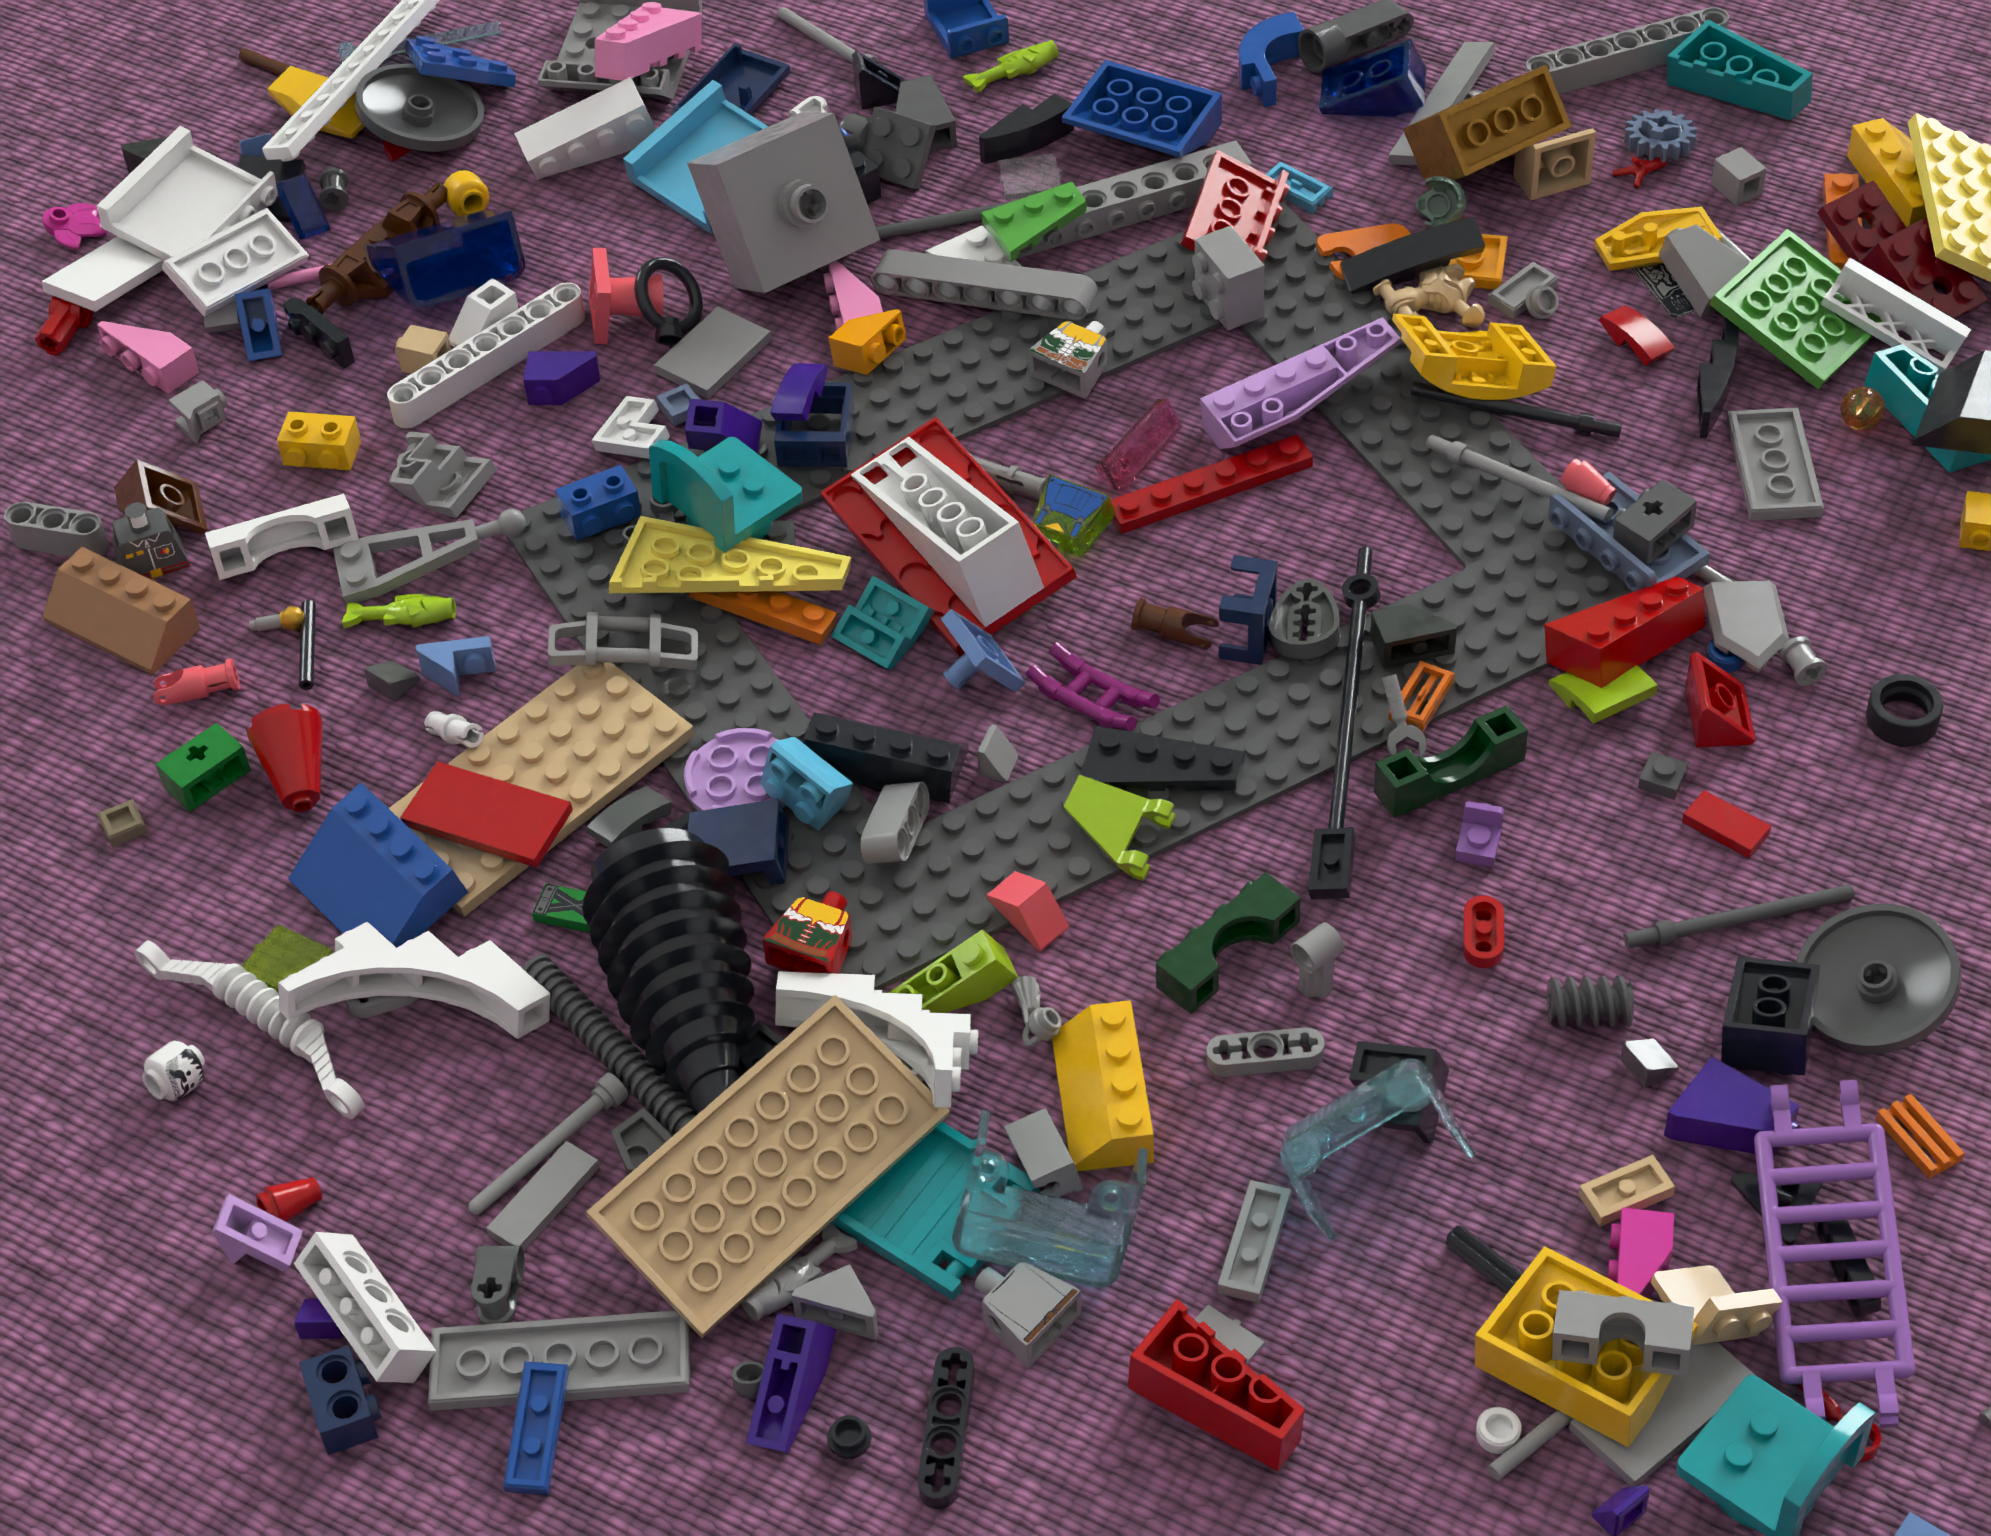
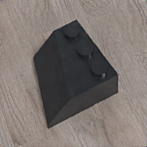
(1960, 408)

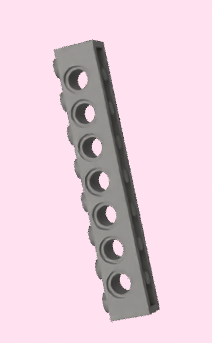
(1138, 196)

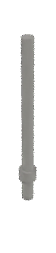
(1462, 454)

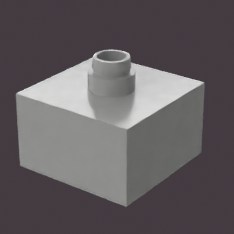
(784, 201)

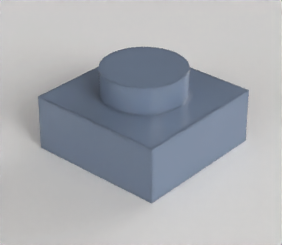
(675, 403)

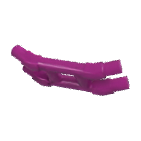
(1086, 675)

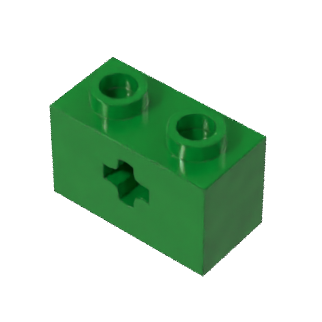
(203, 767)

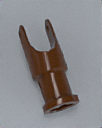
(1171, 622)

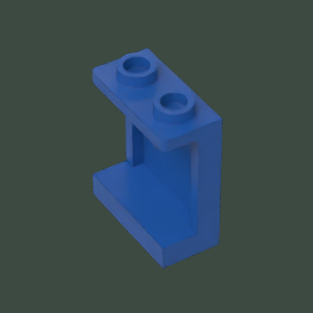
(966, 25)

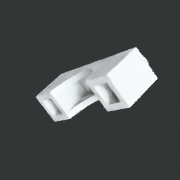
(248, 543)

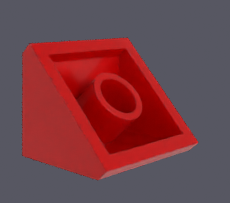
(1717, 705)

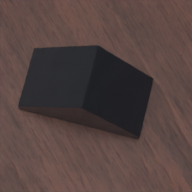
(874, 83)

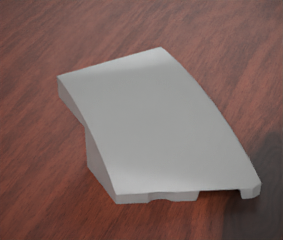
(439, 474)

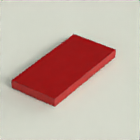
(487, 814)

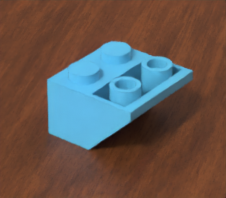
(804, 782)

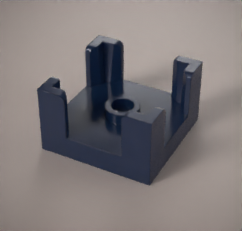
(1251, 610)

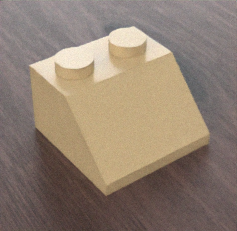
(1555, 164)

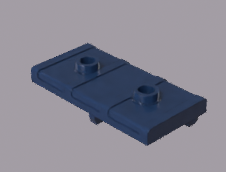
(744, 77)

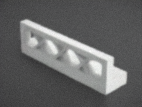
(1897, 311)

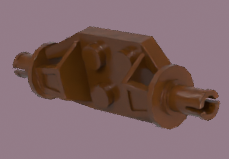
(354, 263)

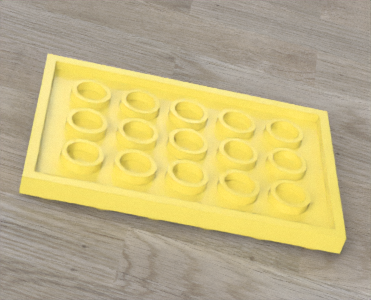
(1955, 193)

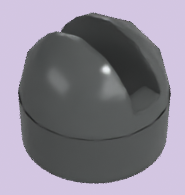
(743, 1379)

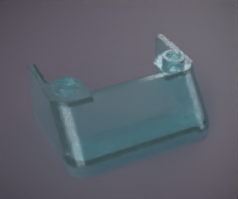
(1397, 1089)
(1046, 1231)

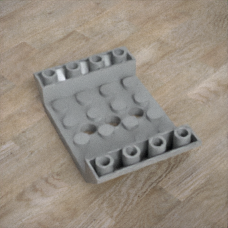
(576, 62)

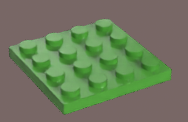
(1781, 309)

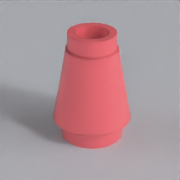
(1587, 482)

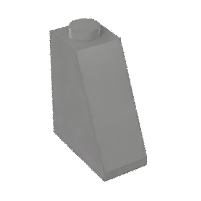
(1700, 265)

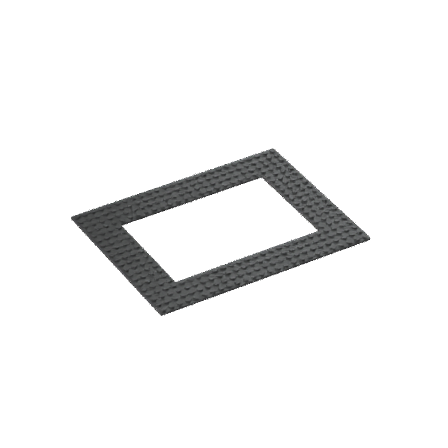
(1279, 713)

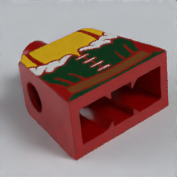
(810, 936)

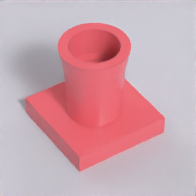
(616, 295)

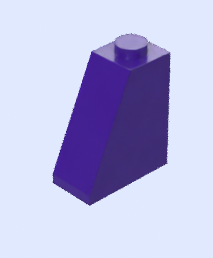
(1723, 1110)

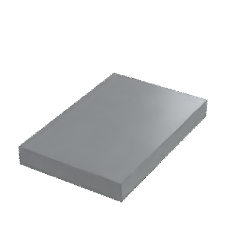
(713, 352)

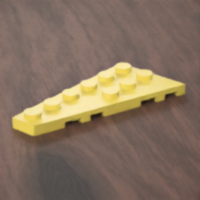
(684, 559)

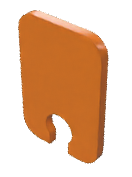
(1357, 241)

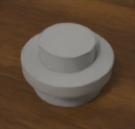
(1541, 301)

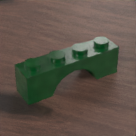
(1488, 747)
(1258, 913)

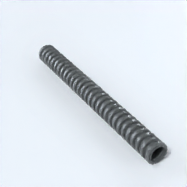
(611, 1046)

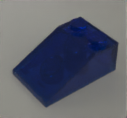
(1376, 84)

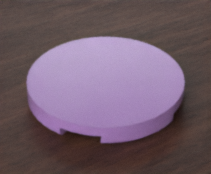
(728, 769)

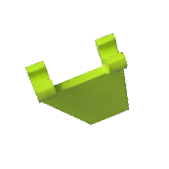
(1112, 819)

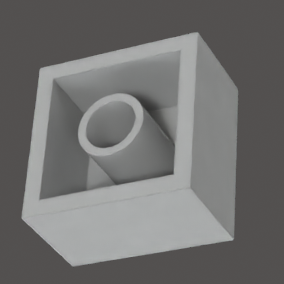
(1228, 278)

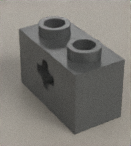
(1654, 521)

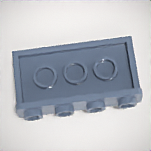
(1597, 538)

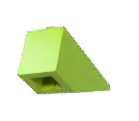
(962, 975)

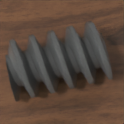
(1590, 1000)

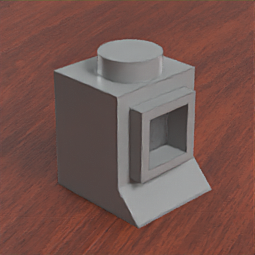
(200, 409)

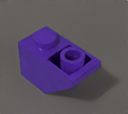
(715, 421)

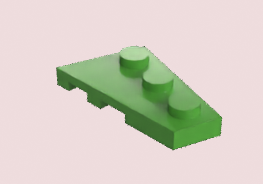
(1031, 217)

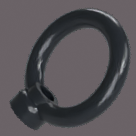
(668, 329)

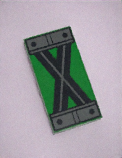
(561, 908)

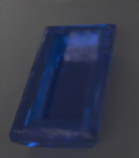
(302, 206)

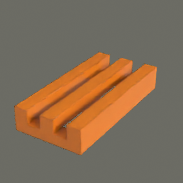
(1422, 720)
(1925, 1133)

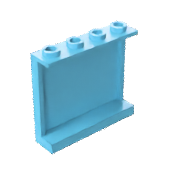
(693, 131)

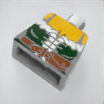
(1070, 357)

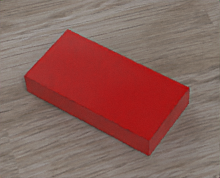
(1726, 824)

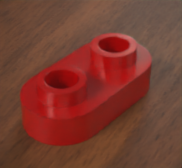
(1483, 934)

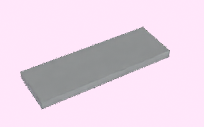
(603, 1353)

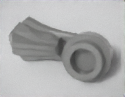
(1038, 1020)

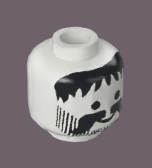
(173, 1071)

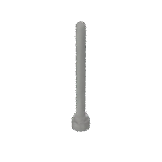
(607, 1093)

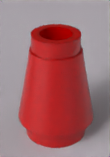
(289, 1198)

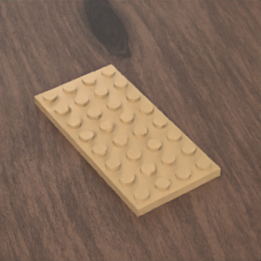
(573, 741)
(767, 1165)

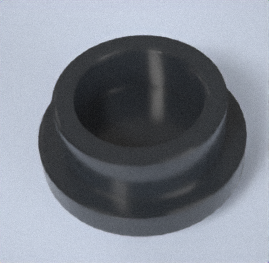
(849, 1437)

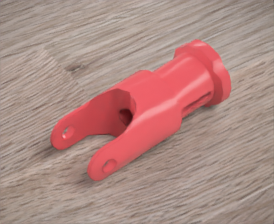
(196, 682)

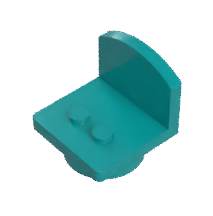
(723, 490)
(1771, 1456)

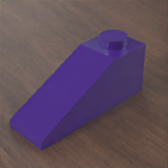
(789, 1381)

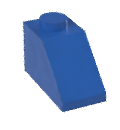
(259, 324)

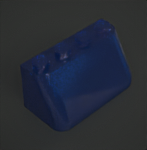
(450, 257)

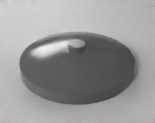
(418, 108)
(1882, 977)

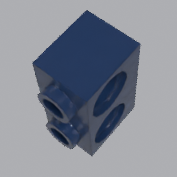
(336, 1400)

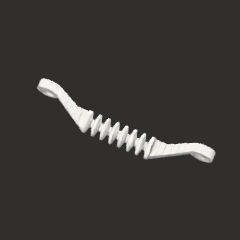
(261, 1007)

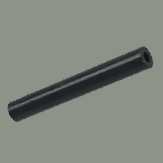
(307, 645)

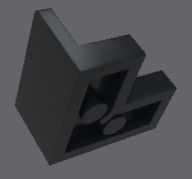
(1376, 1057)

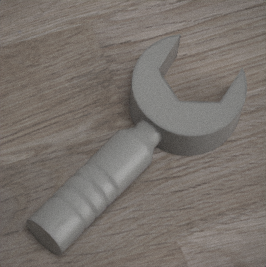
(1399, 716)

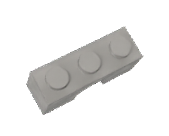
(1591, 1320)

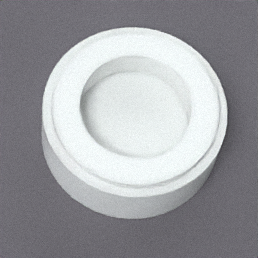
(1498, 1430)

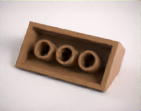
(119, 611)

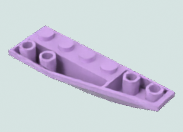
(1292, 386)

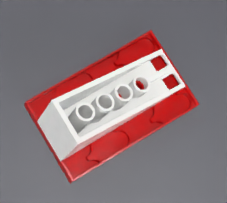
(947, 532)

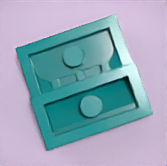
(883, 623)

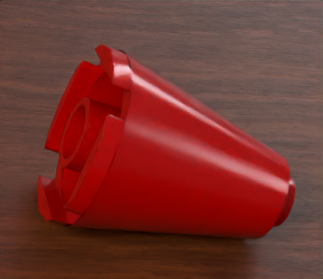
(290, 752)

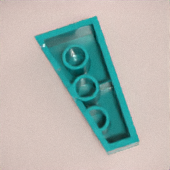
(1738, 72)
(1906, 387)

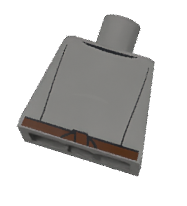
(1027, 1308)

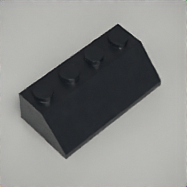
(886, 755)

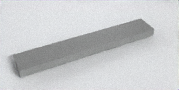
(1448, 91)

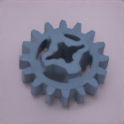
(1660, 135)

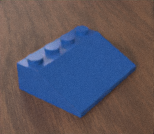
(1146, 109)
(374, 871)

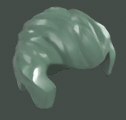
(1442, 203)

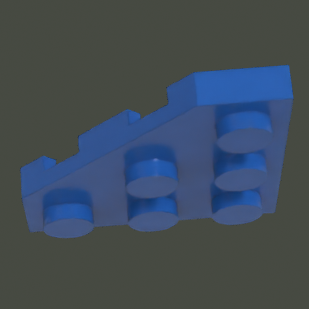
(457, 63)

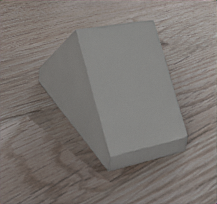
(837, 1303)

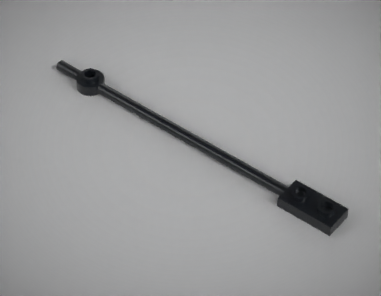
(1335, 845)

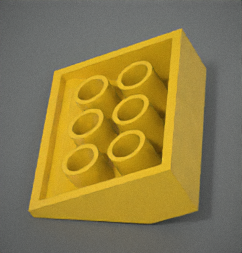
(1518, 1349)

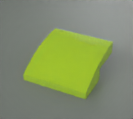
(1603, 702)

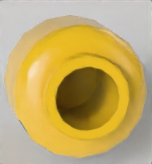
(466, 193)

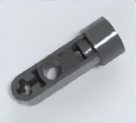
(1353, 34)

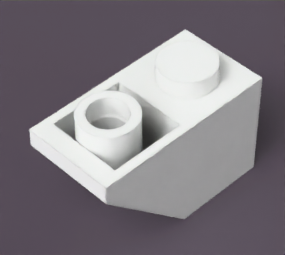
(483, 309)

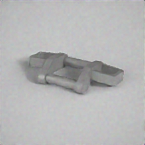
(594, 654)

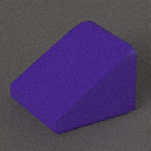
(315, 1322)
(1622, 1509)

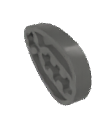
(1292, 610)

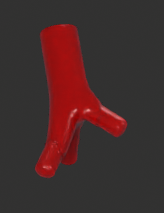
(1640, 169)

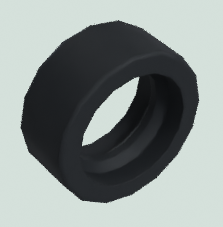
(1910, 689)

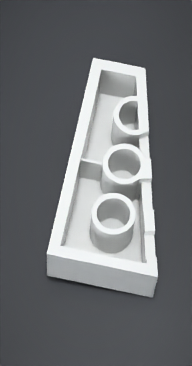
(587, 131)

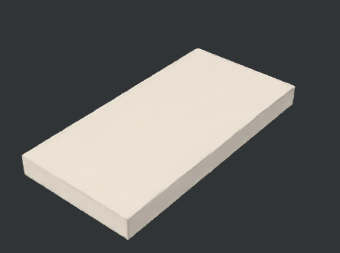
(235, 261)
(103, 274)

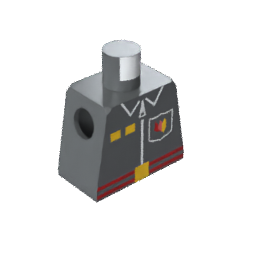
(148, 542)

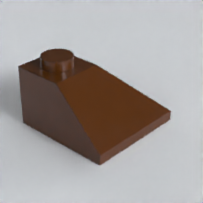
(164, 490)

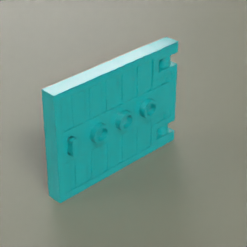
(914, 1210)

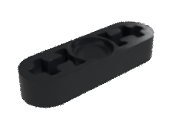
(1851, 1269)

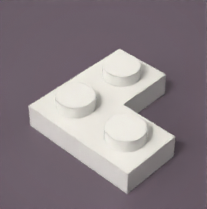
(629, 429)

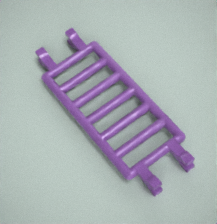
(1888, 1248)

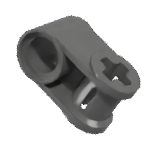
(497, 1282)

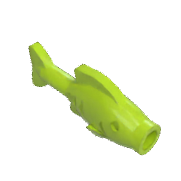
(1015, 63)
(406, 610)

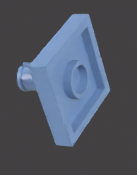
(980, 654)

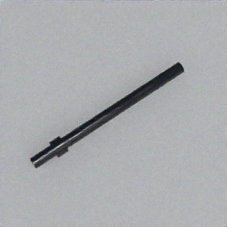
(1584, 423)

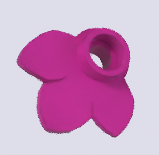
(73, 223)

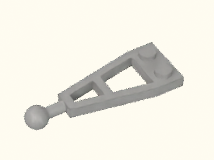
(357, 565)

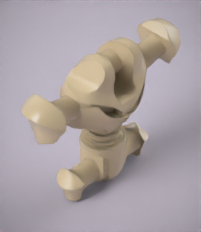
(1438, 291)

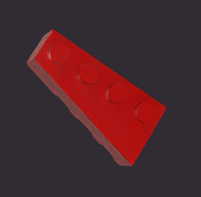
(1625, 630)

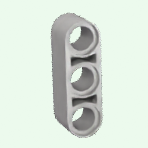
(55, 529)
(895, 822)

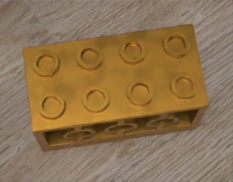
(1488, 126)

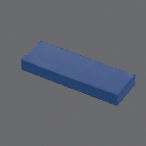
(536, 1428)

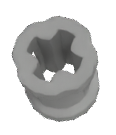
(1806, 666)

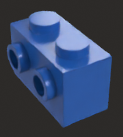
(598, 502)

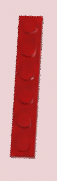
(1210, 483)

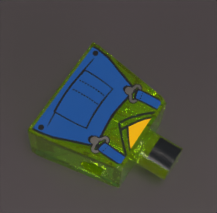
(1072, 515)

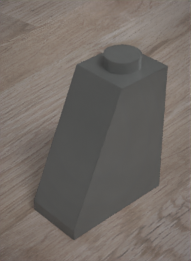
(923, 101)

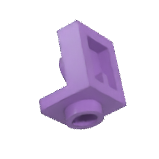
(1479, 834)

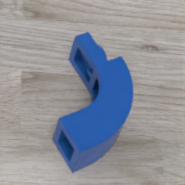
(1263, 47)

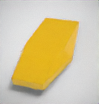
(298, 85)
(1642, 237)

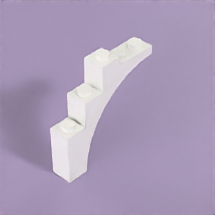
(421, 968)
(929, 1042)

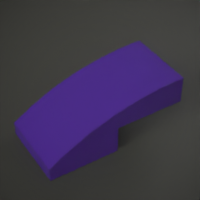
(797, 391)

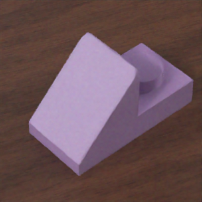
(254, 1232)

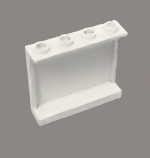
(182, 198)

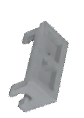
(1044, 1154)

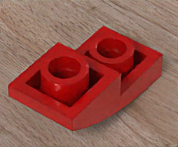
(1643, 337)

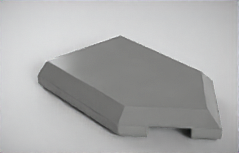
(1746, 620)

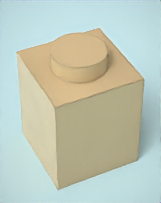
(420, 347)

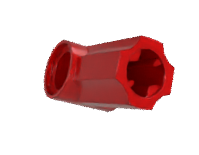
(61, 325)

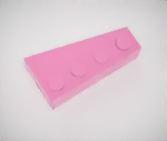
(646, 41)

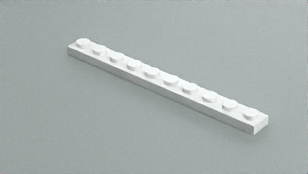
(344, 81)

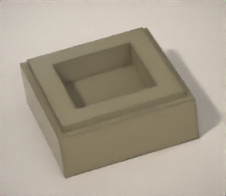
(122, 823)

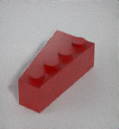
(1214, 1388)

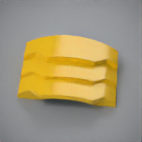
(1477, 363)

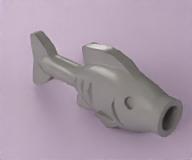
(778, 1288)

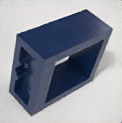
(819, 447)

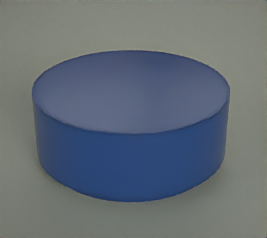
(1727, 662)

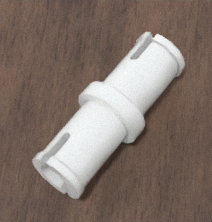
(454, 729)

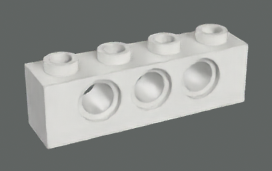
(365, 1307)

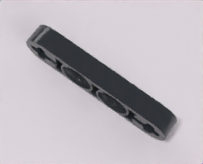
(949, 1427)

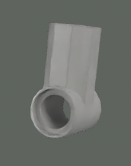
(1315, 958)

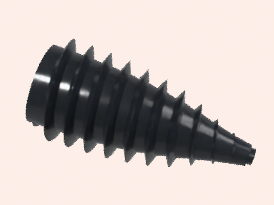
(675, 956)

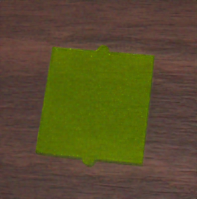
(283, 954)

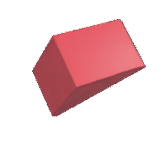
(1029, 908)

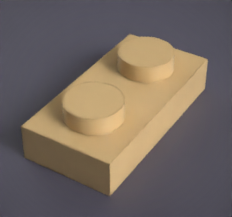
(1628, 1187)

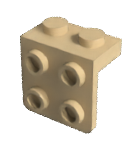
(1718, 1309)

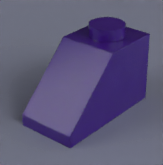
(559, 375)

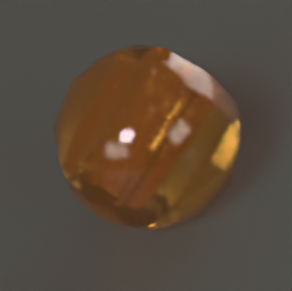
(1862, 408)

